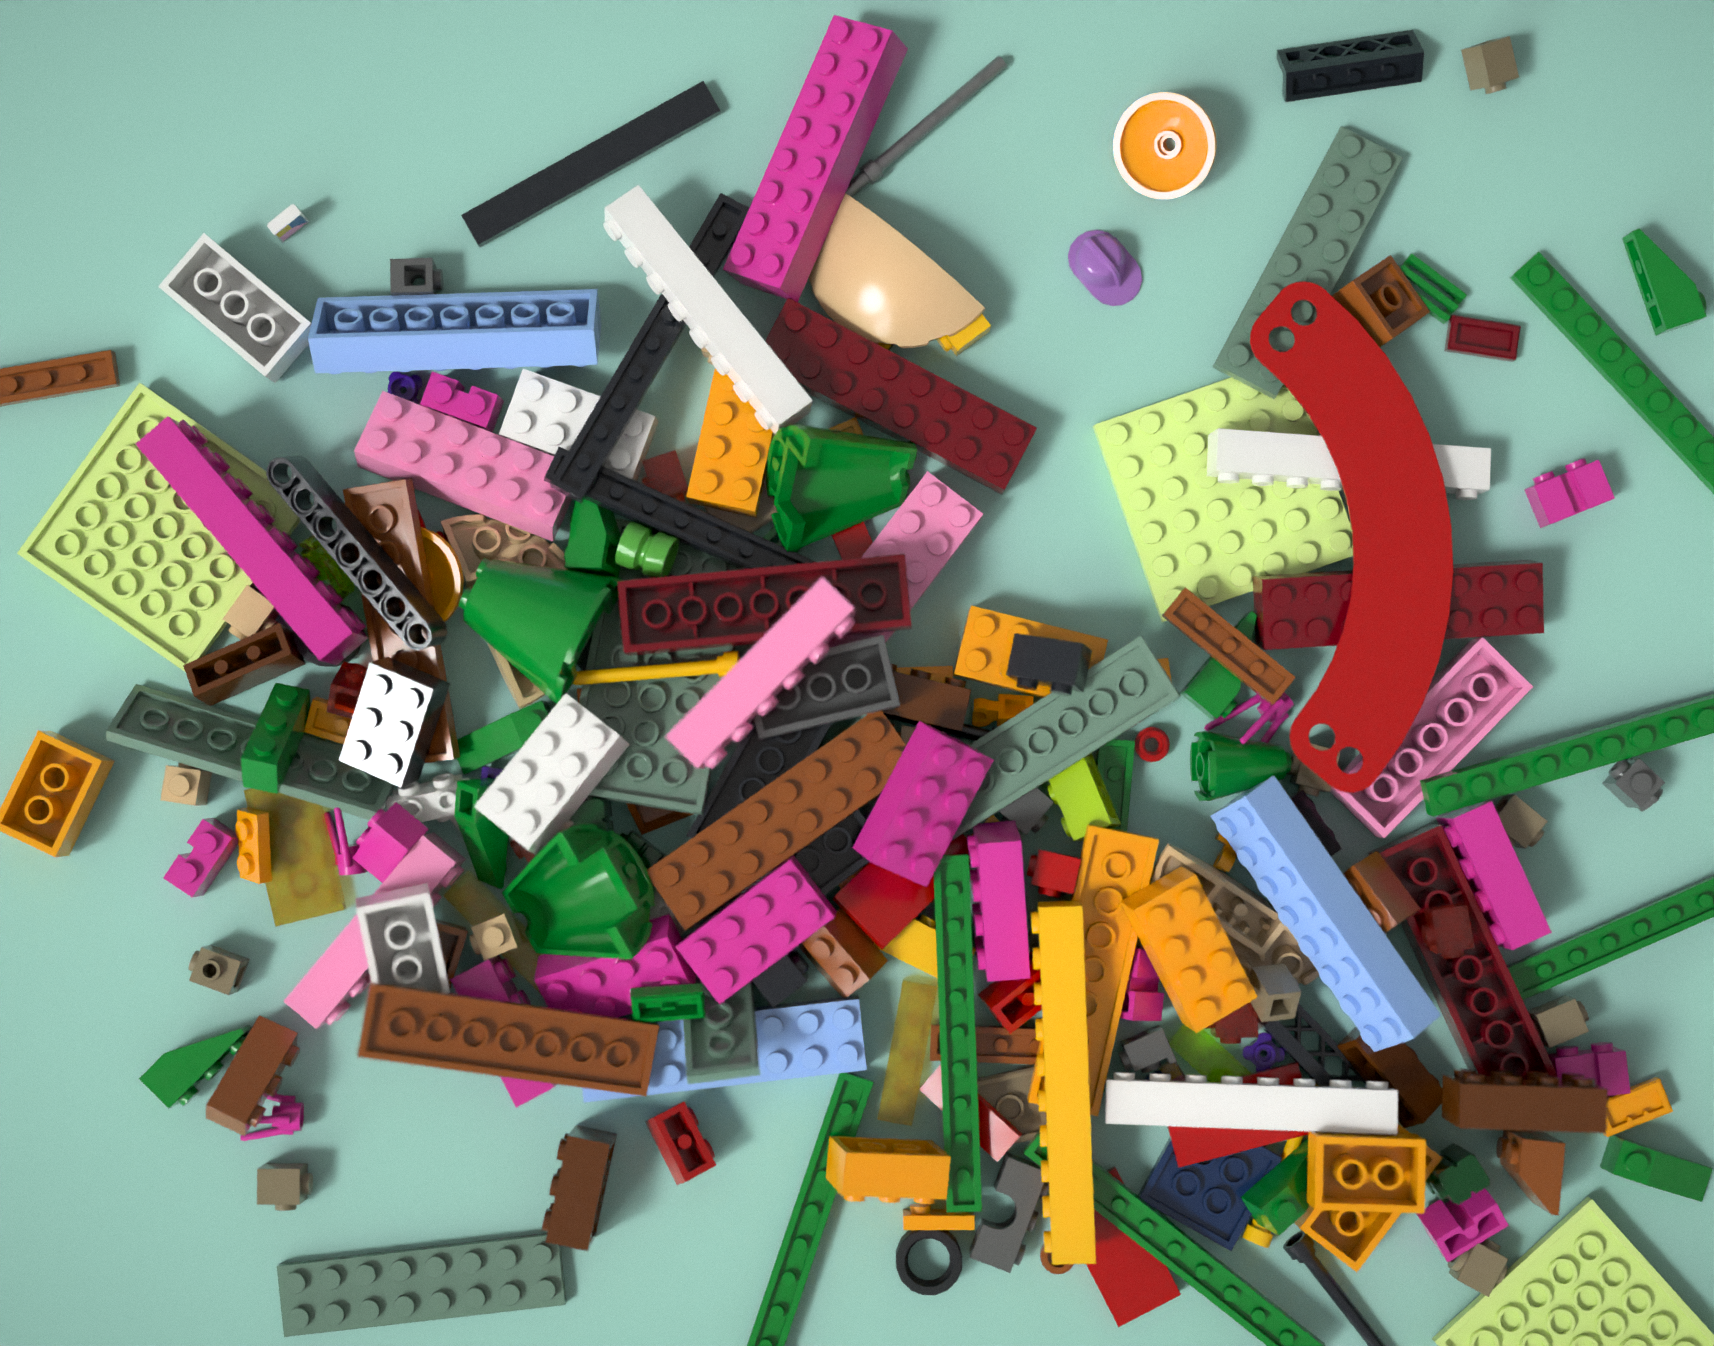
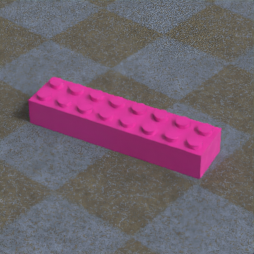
(815, 158)
(252, 540)

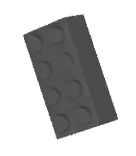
(842, 686)

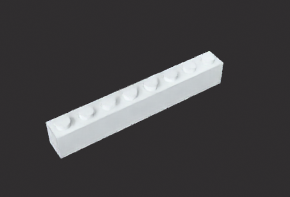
(706, 310)
(1306, 461)
(1251, 1105)

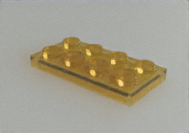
(302, 858)

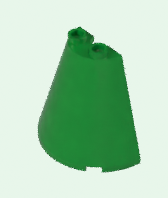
(833, 480)
(538, 617)
(585, 896)

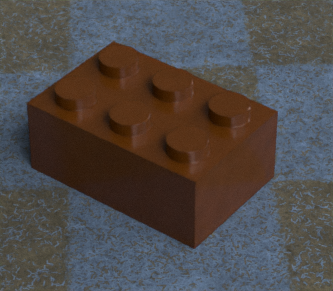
(579, 1187)

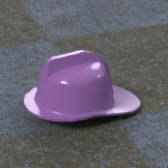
(1105, 267)

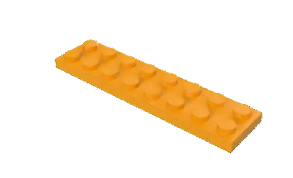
(1110, 870)

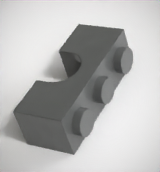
(1001, 1242)

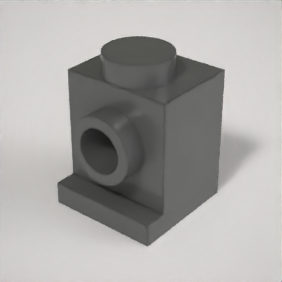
(405, 271)
(1146, 1050)

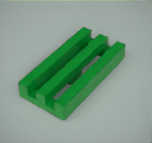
(1438, 280)
(668, 1002)

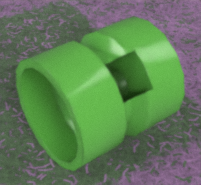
(641, 548)

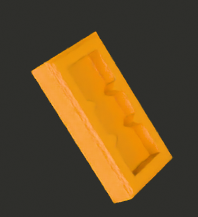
(1643, 1104)

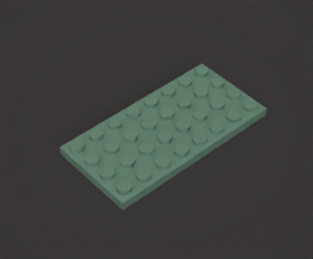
(646, 710)

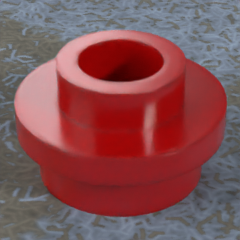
(1162, 748)

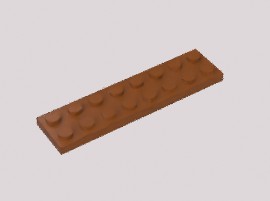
(393, 520)
(778, 820)
(507, 1039)

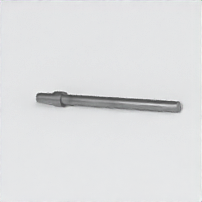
(872, 170)

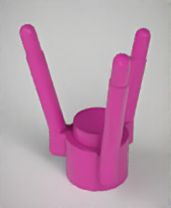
(1273, 713)
(342, 851)
(286, 1118)

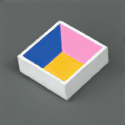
(287, 223)

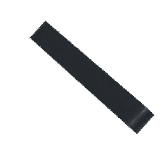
(341, 547)

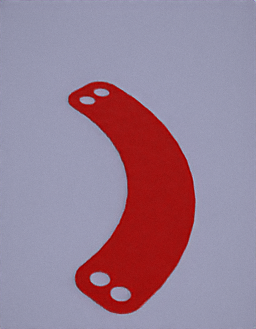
(1397, 534)

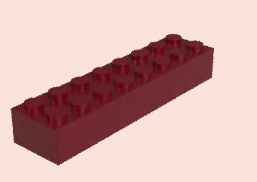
(899, 397)
(748, 603)
(1313, 606)
(1472, 989)

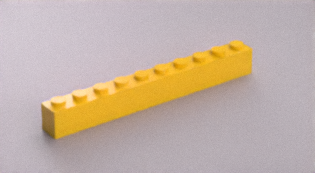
(1066, 1082)

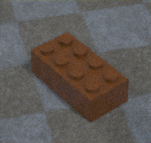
(1524, 1102)

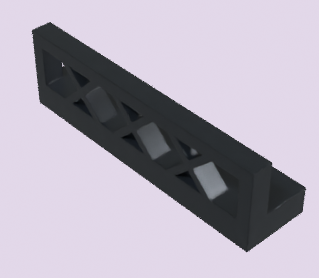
(1352, 69)
(1303, 1057)

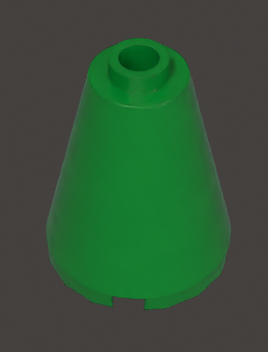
(1229, 767)

